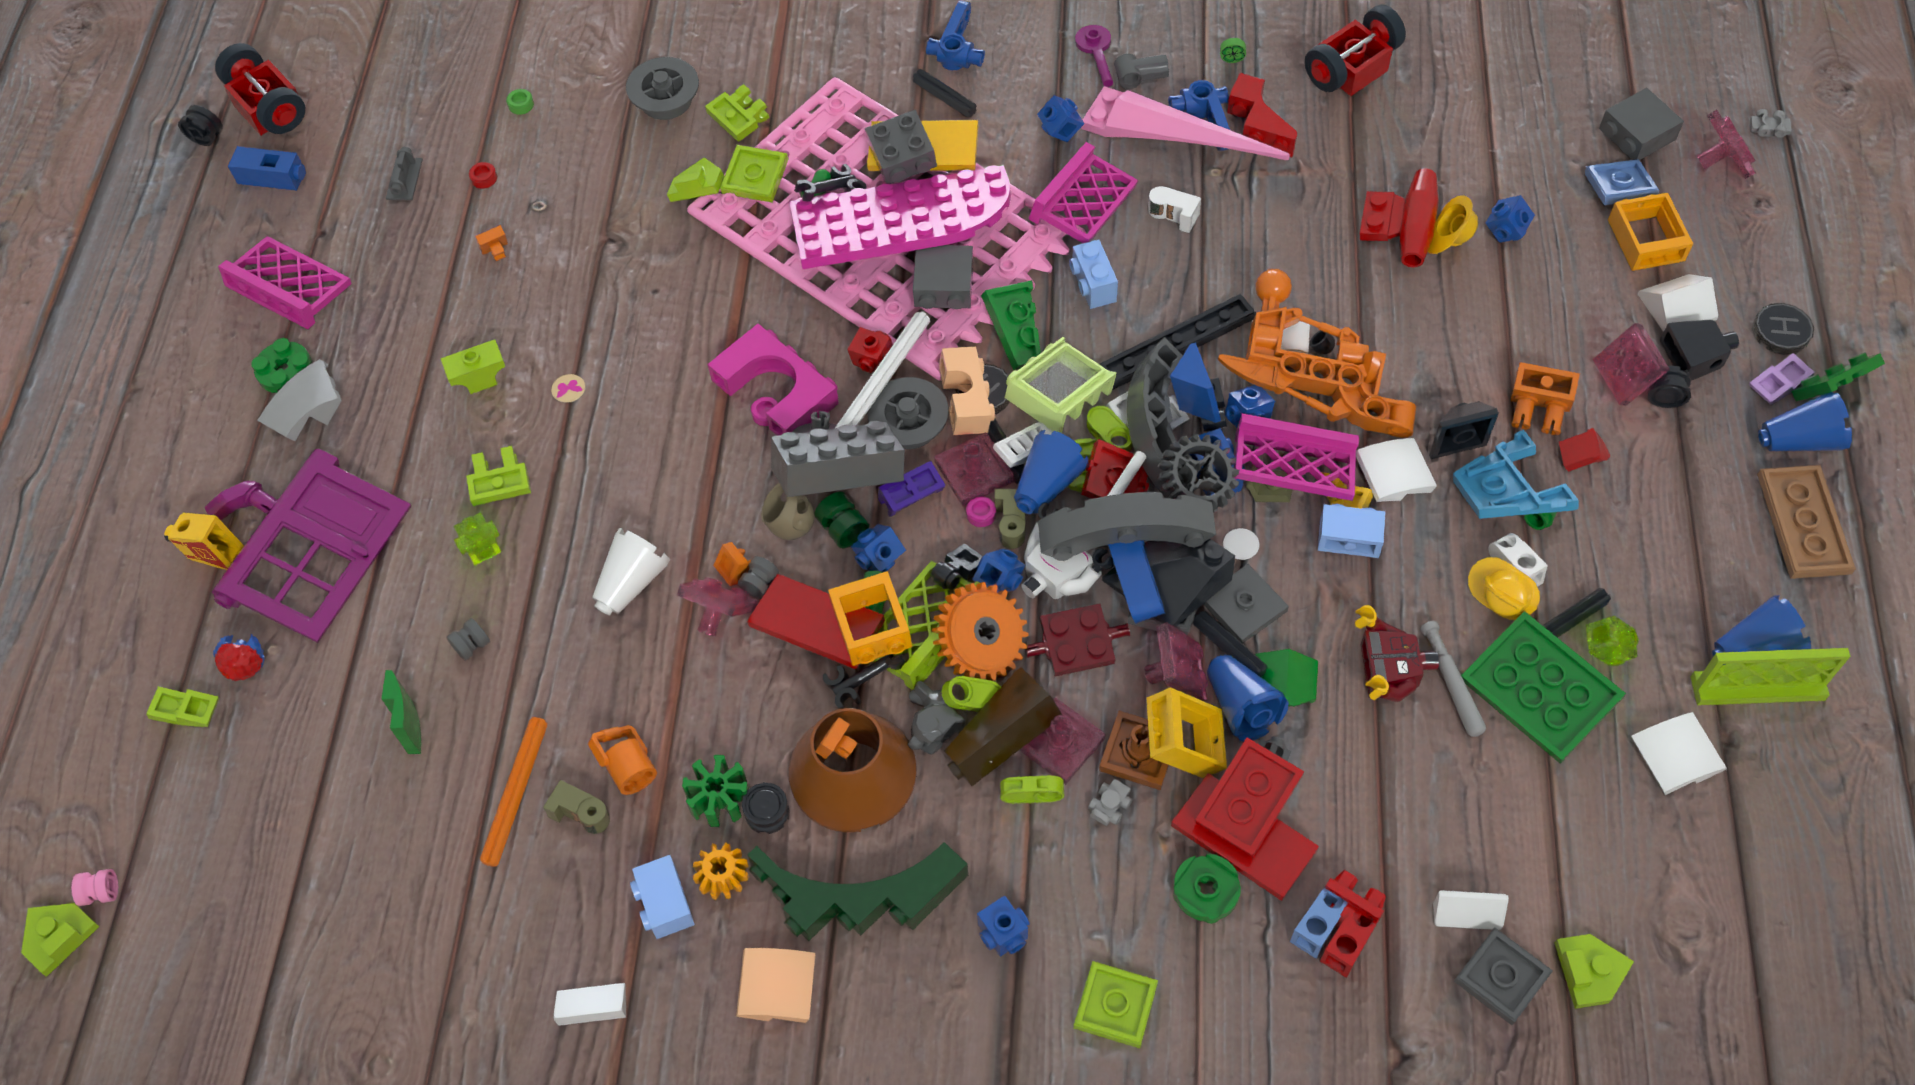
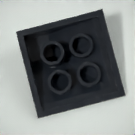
(1183, 576)

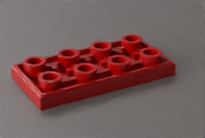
(808, 619)
(1275, 864)

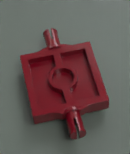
(1077, 640)

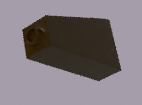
(1001, 727)

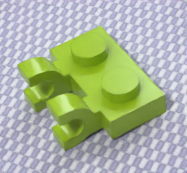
(731, 115)
(498, 483)

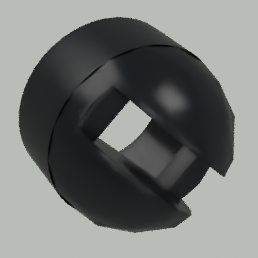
(1322, 342)

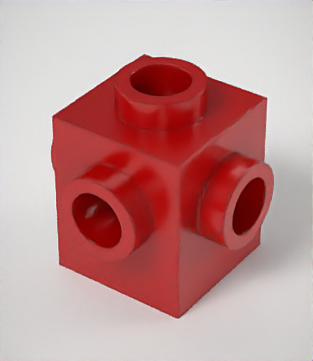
(869, 349)

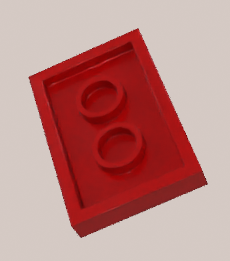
(1249, 797)

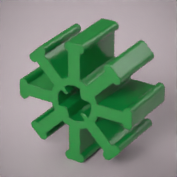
(702, 794)

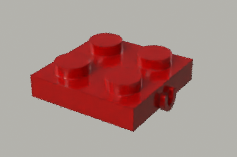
(1106, 467)

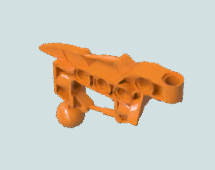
(1267, 362)

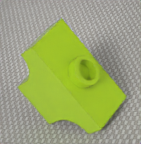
(474, 366)

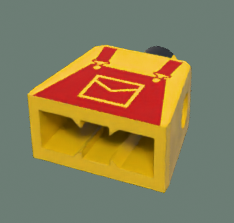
(204, 539)

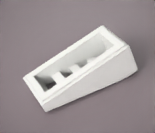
(1018, 442)

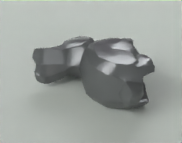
(934, 722)

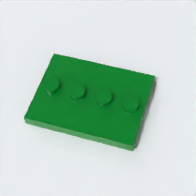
(1542, 687)

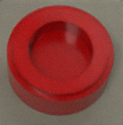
(483, 175)

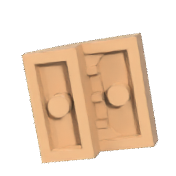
(776, 984)

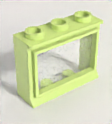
(1058, 384)

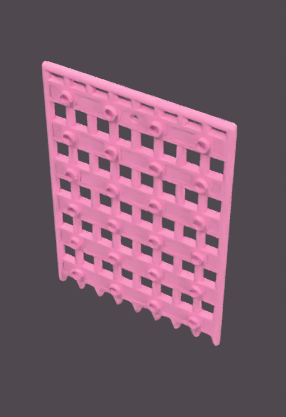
(857, 281)

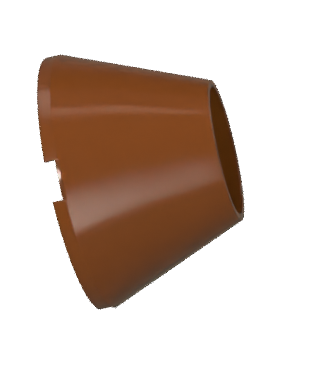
(860, 796)

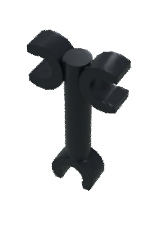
(838, 180)
(844, 685)

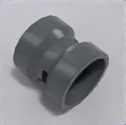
(760, 574)
(463, 644)

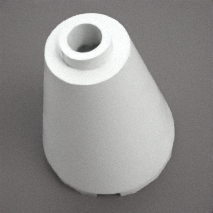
(626, 571)

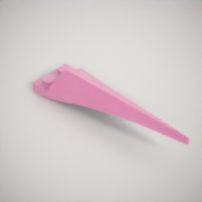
(1137, 116)

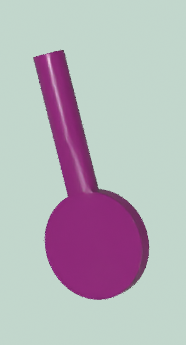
(1095, 40)

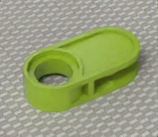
(1106, 424)
(976, 692)
(1032, 789)

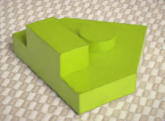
(696, 181)
(54, 934)
(1591, 969)

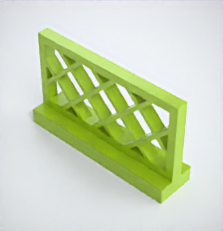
(925, 658)
(1768, 676)

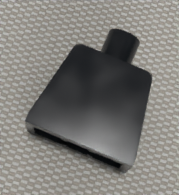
(1698, 346)

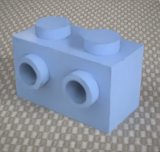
(1094, 274)
(1351, 530)
(662, 897)

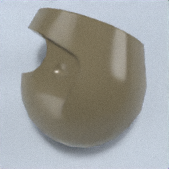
(787, 519)

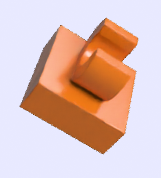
(492, 242)
(731, 563)
(837, 741)

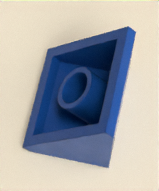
(1193, 386)

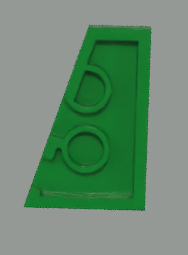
(1014, 322)
(1837, 376)

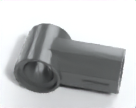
(1134, 71)

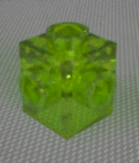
(477, 538)
(1612, 641)

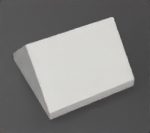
(1681, 300)

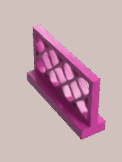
(1067, 185)
(271, 293)
(1298, 441)

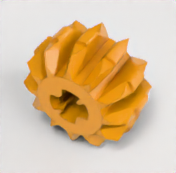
(720, 883)

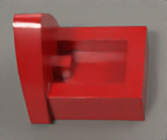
(1583, 450)

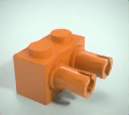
(1543, 388)

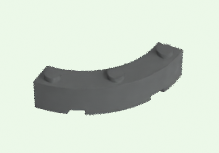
(1150, 410)
(1126, 520)

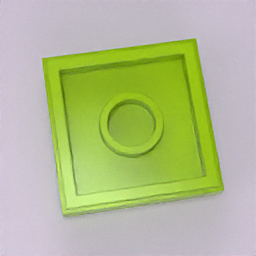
(754, 173)
(1116, 1004)

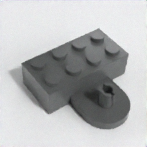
(833, 459)

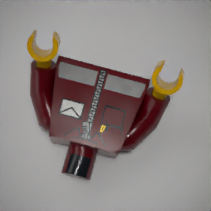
(1391, 658)

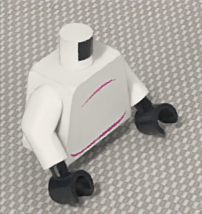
(1056, 576)

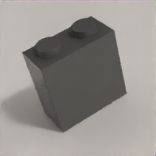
(1641, 124)
(901, 147)
(943, 277)

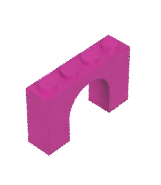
(762, 352)

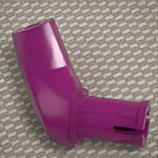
(240, 496)

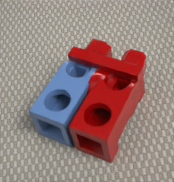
(1346, 911)

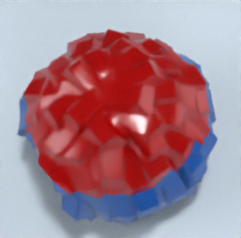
(238, 659)

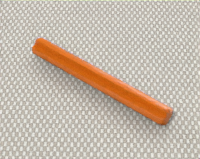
(513, 792)

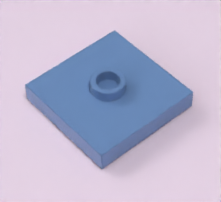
(1620, 181)

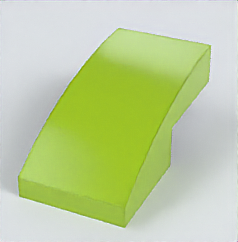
(182, 708)

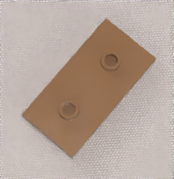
(1806, 522)

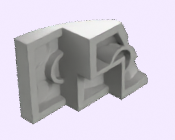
(304, 395)

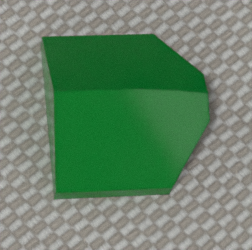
(1292, 675)

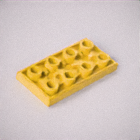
(952, 142)

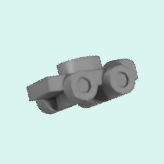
(1770, 126)
(1112, 798)

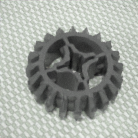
(1209, 480)

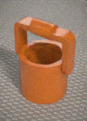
(624, 761)

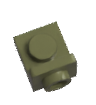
(1269, 493)

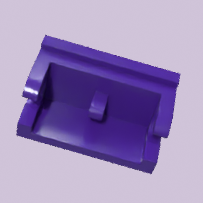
(915, 486)

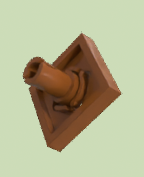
(1134, 733)

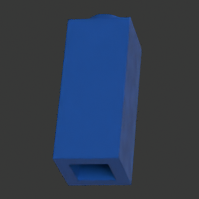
(267, 168)

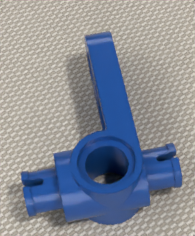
(952, 48)
(1203, 102)

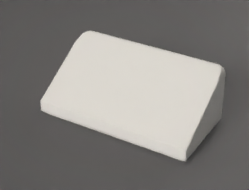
(1470, 910)
(590, 1004)

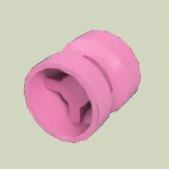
(100, 886)

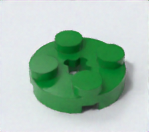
(275, 355)
(1208, 906)

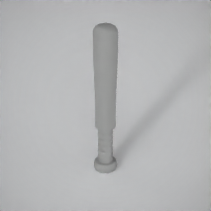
(1458, 690)

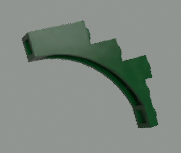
(859, 905)

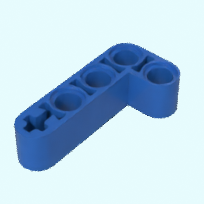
(1137, 580)

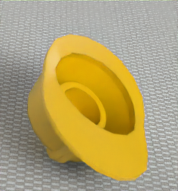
(1454, 225)
(1503, 588)

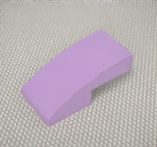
(1782, 379)

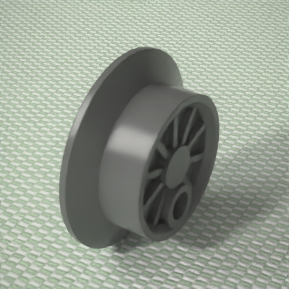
(663, 87)
(912, 410)

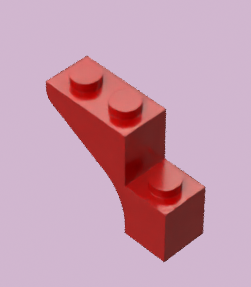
(1261, 121)

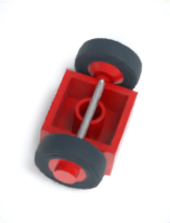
(1356, 52)
(259, 90)

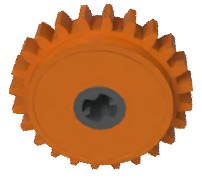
(984, 610)

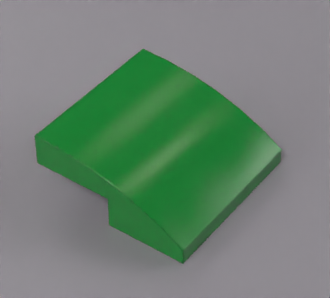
(404, 717)

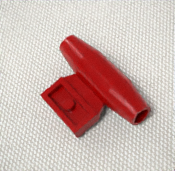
(1408, 217)

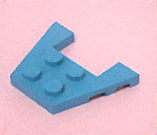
(1498, 488)

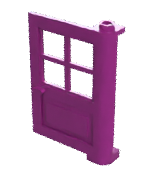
(333, 513)

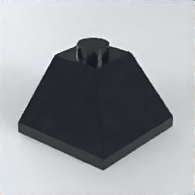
(1464, 429)

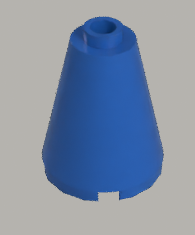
(1809, 427)
(1049, 469)
(1768, 628)
(1245, 698)

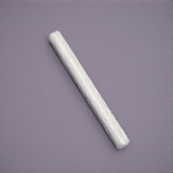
(885, 370)

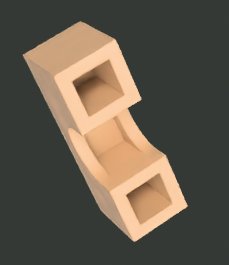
(964, 371)

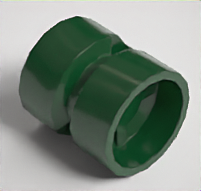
(841, 519)

